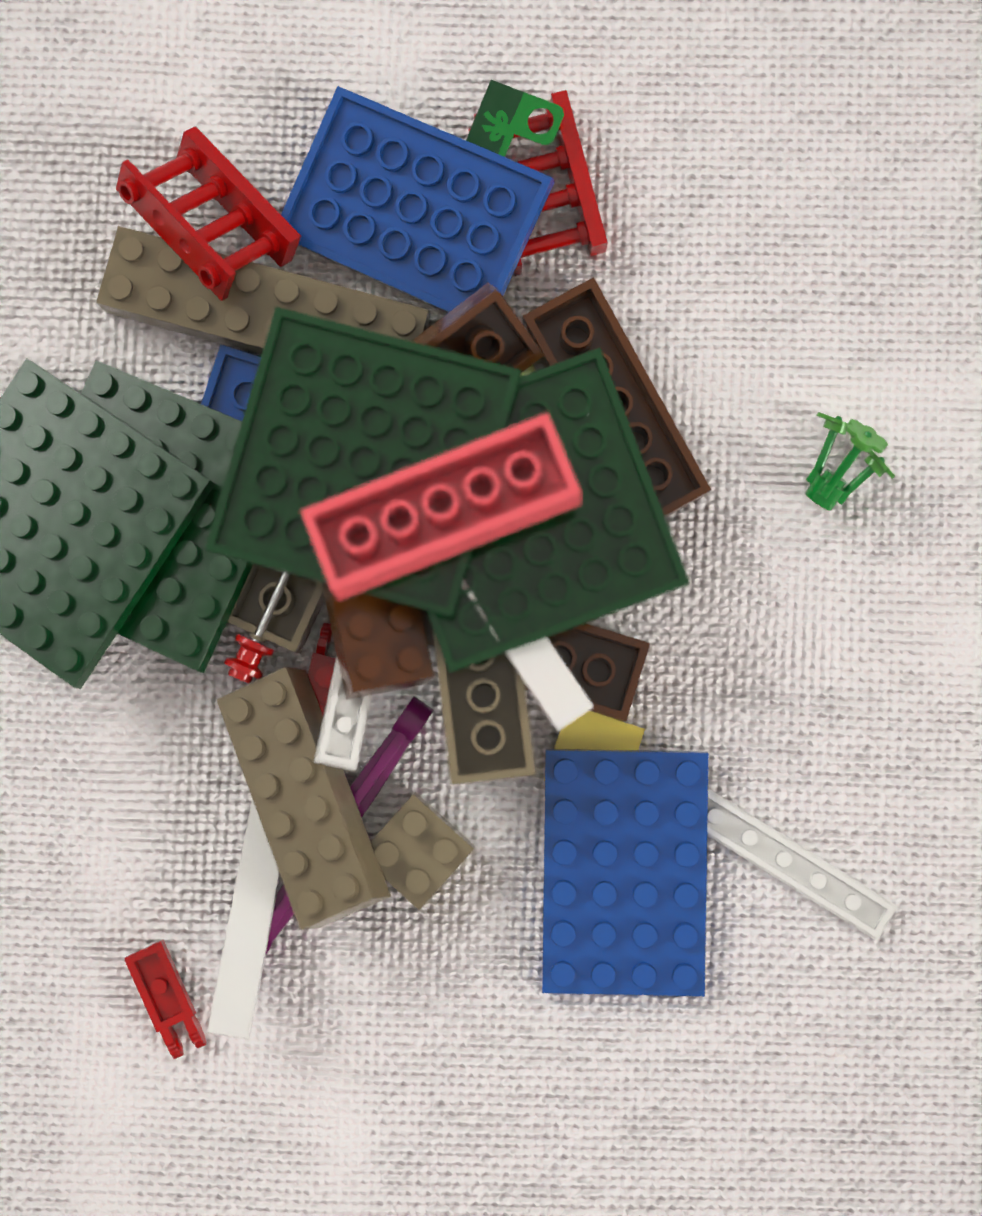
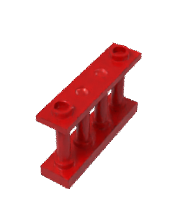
(231, 190)
(577, 194)

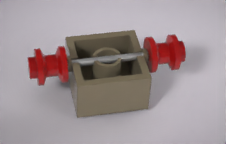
(273, 609)

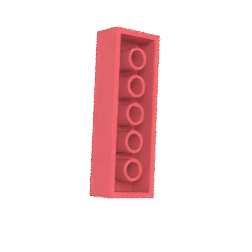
(442, 507)

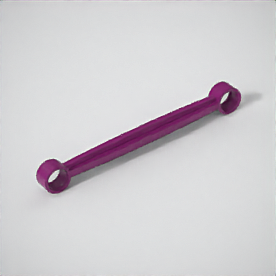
(367, 786)

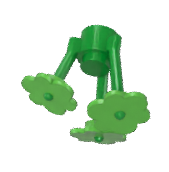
(828, 488)

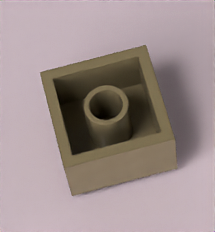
(419, 850)

